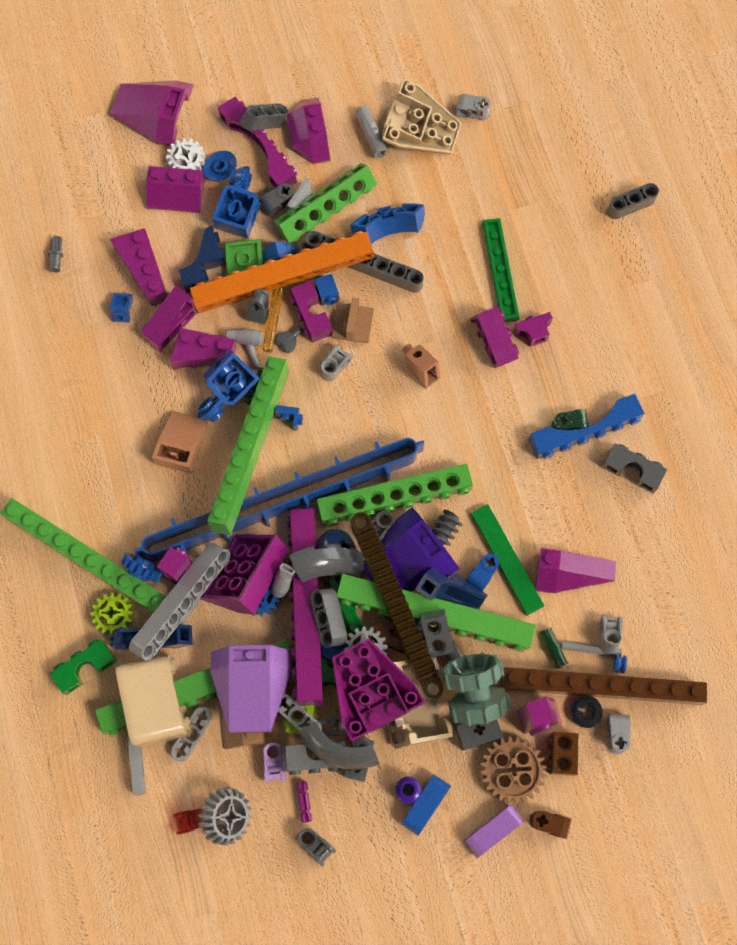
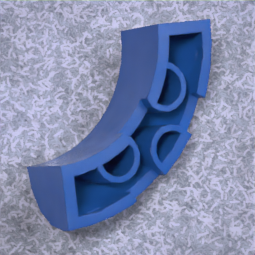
(390, 221)

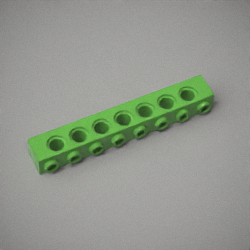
(459, 474)

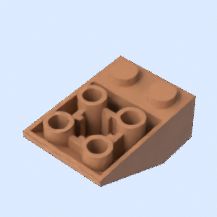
(180, 442)

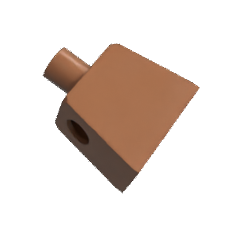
(422, 364)

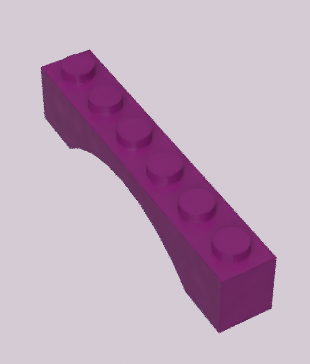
(278, 168)

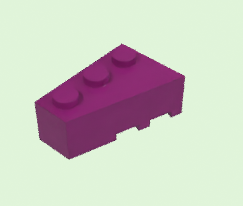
(171, 316)
(496, 336)

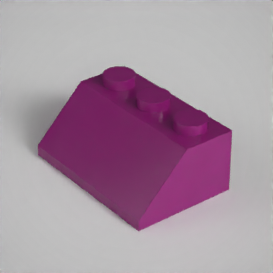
(174, 189)

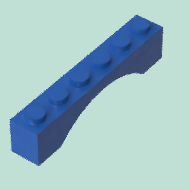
(551, 440)

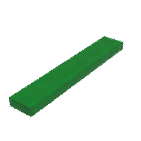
(500, 269)
(508, 560)

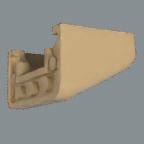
(151, 701)
(422, 723)

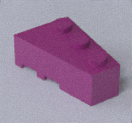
(199, 349)

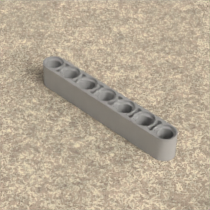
(179, 601)

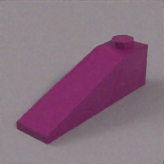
(567, 571)

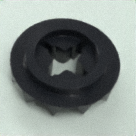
(594, 707)

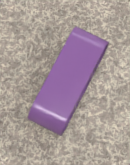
(494, 831)

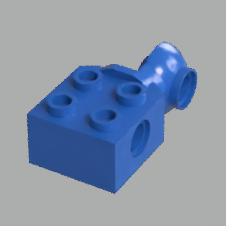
(237, 206)
(229, 381)

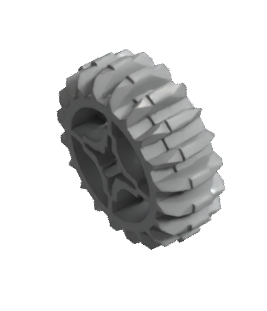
(230, 827)

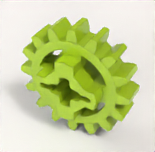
(104, 613)

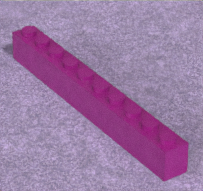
(305, 634)

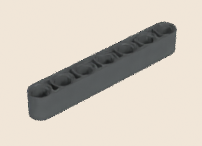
(370, 268)

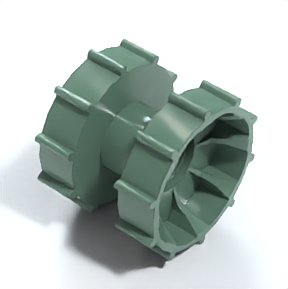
(477, 700)

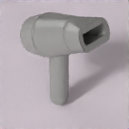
(250, 339)
(282, 581)

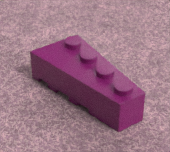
(140, 260)
(538, 715)

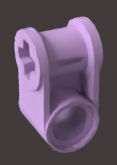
(273, 765)

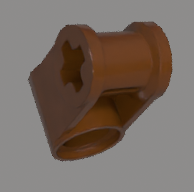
(554, 823)

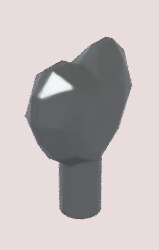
(287, 340)

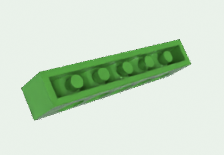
(286, 222)

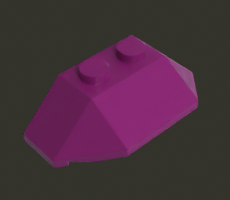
(309, 131)

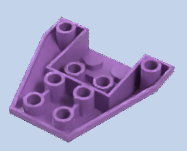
(250, 684)

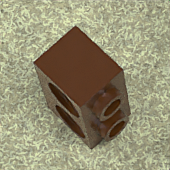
(569, 754)

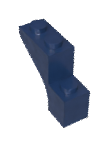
(209, 257)
(454, 589)
(179, 638)

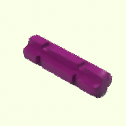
(304, 802)

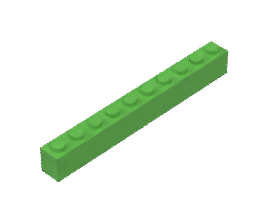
(248, 446)
(82, 555)
(460, 618)
(188, 691)

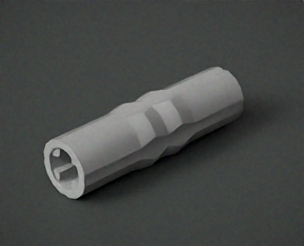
(371, 131)

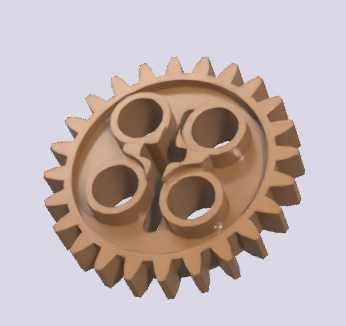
(515, 789)

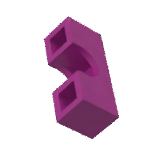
(317, 325)
(174, 564)

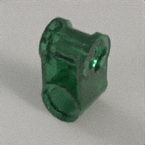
(572, 420)

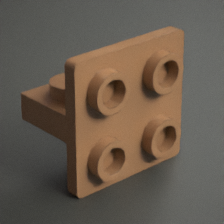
(353, 322)

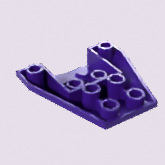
(414, 551)

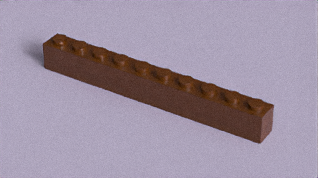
(604, 686)

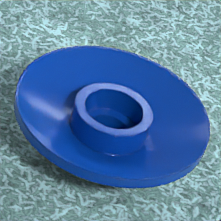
(219, 165)

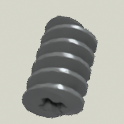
(446, 526)

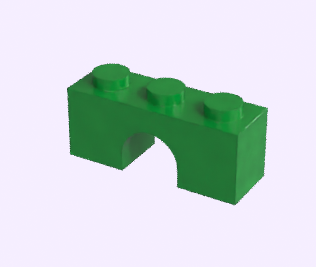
(67, 674)

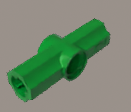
(349, 614)

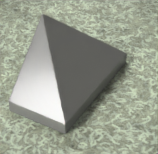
(302, 193)

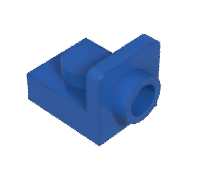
(121, 307)
(290, 413)

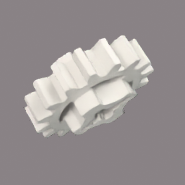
(191, 150)

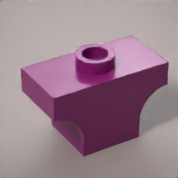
(534, 328)

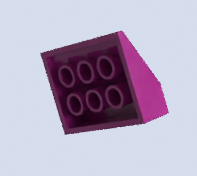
(248, 572)

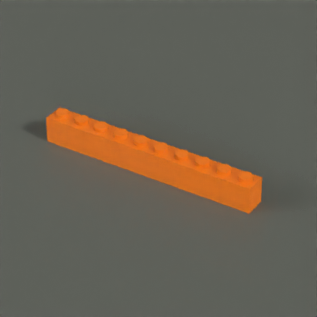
(282, 272)

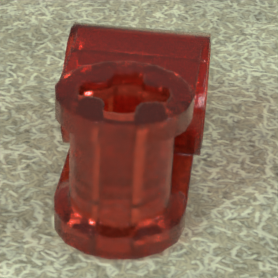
(187, 821)

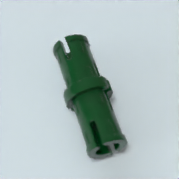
(554, 647)

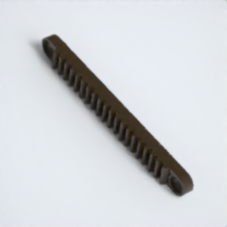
(397, 606)

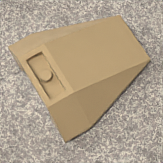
(419, 121)

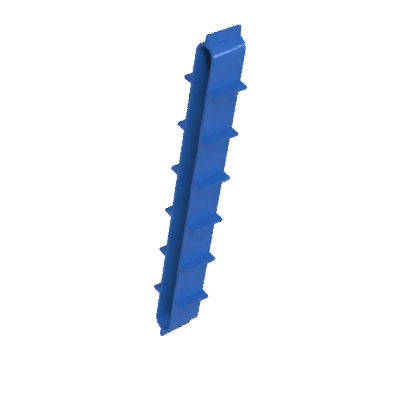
(299, 483)

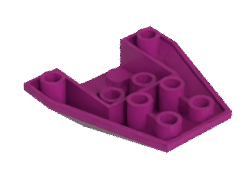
(152, 108)
(371, 689)

